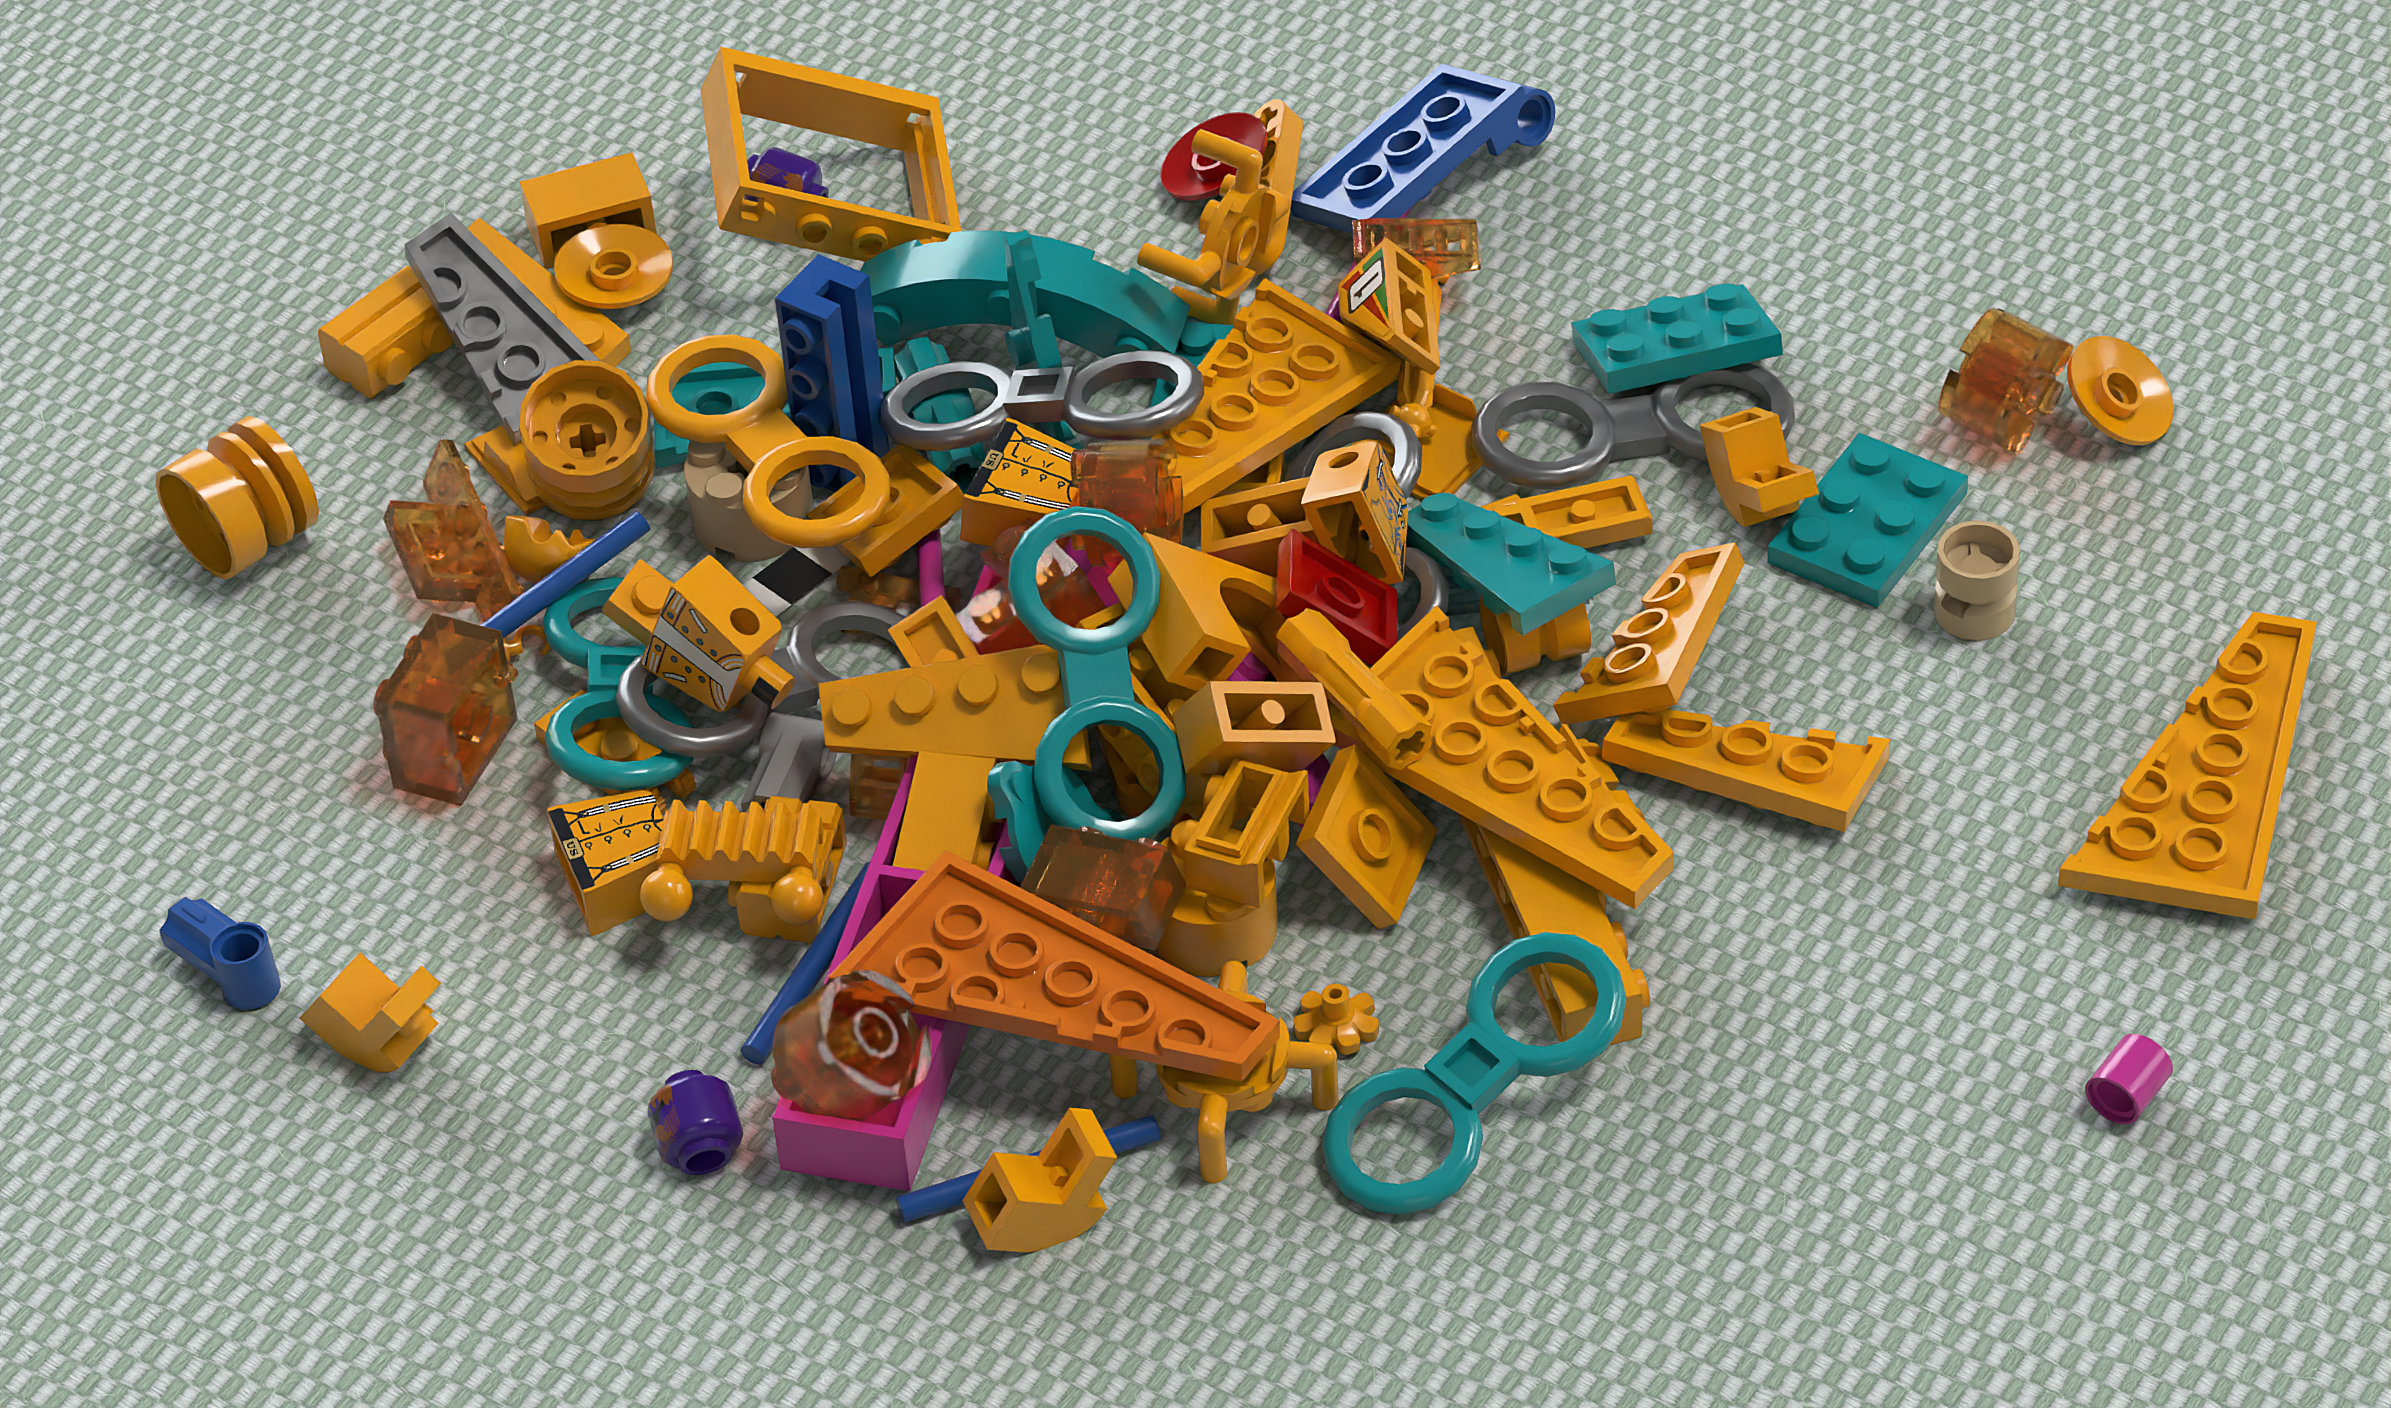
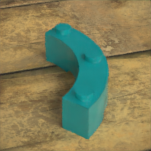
(967, 283)

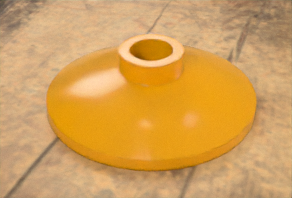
(613, 266)
(2120, 390)

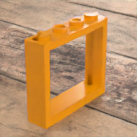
(835, 107)

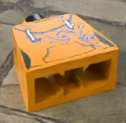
(1358, 493)

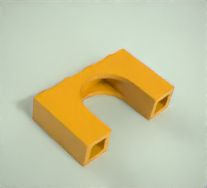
(1208, 616)

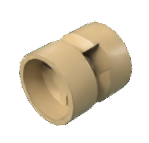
(1976, 580)

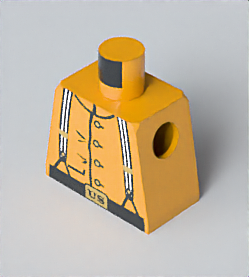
(1017, 480)
(607, 853)

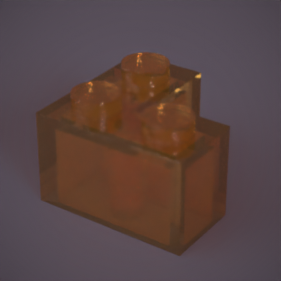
(1061, 583)
(1108, 882)

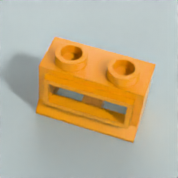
(1237, 869)

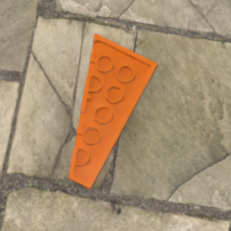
(1021, 966)

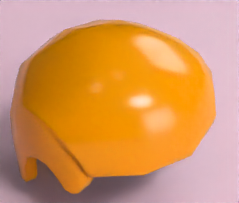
(533, 548)

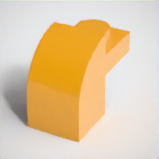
(1754, 467)
(371, 1017)
(1043, 1198)

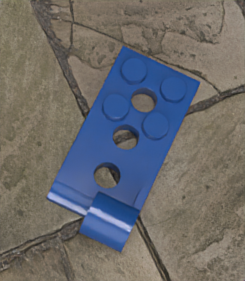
(1422, 143)

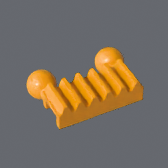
(737, 848)

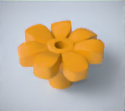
(1337, 1018)

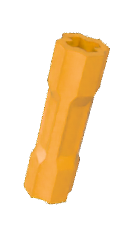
(1382, 717)

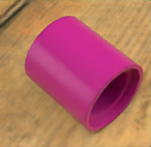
(2128, 1079)

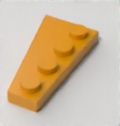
(1659, 645)

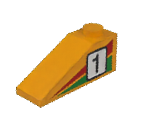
(1393, 305)

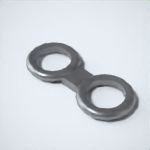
(1042, 397)
(1617, 426)
(1406, 471)
(795, 658)

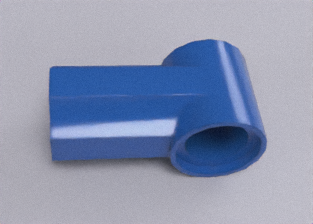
(225, 951)

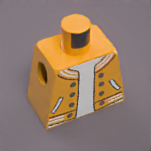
(717, 641)

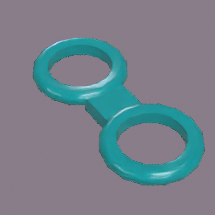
(604, 669)
(1096, 671)
(1473, 1073)

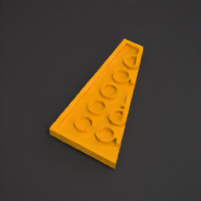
(1270, 387)

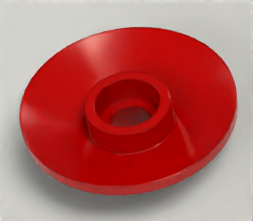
(1197, 177)

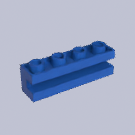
(832, 361)

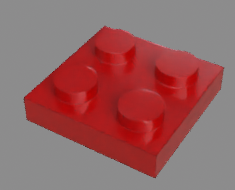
(1342, 592)

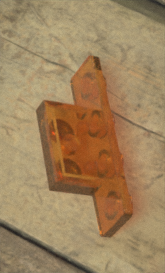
(450, 541)

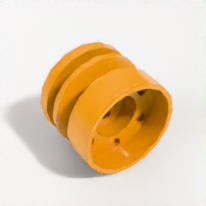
(580, 411)
(237, 497)

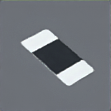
(794, 576)

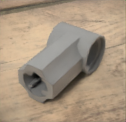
(790, 759)

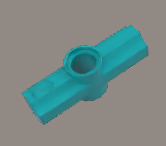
(941, 408)

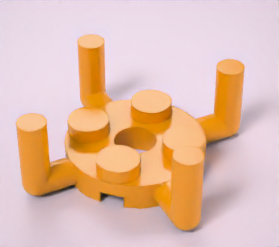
(1231, 233)
(1218, 1095)

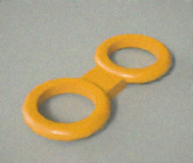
(768, 442)

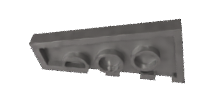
(490, 316)

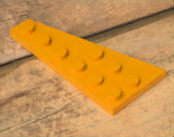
(1510, 766)
(2209, 790)

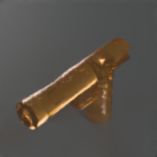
(886, 590)

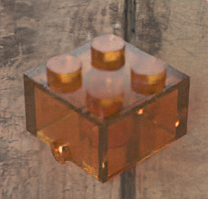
(446, 708)

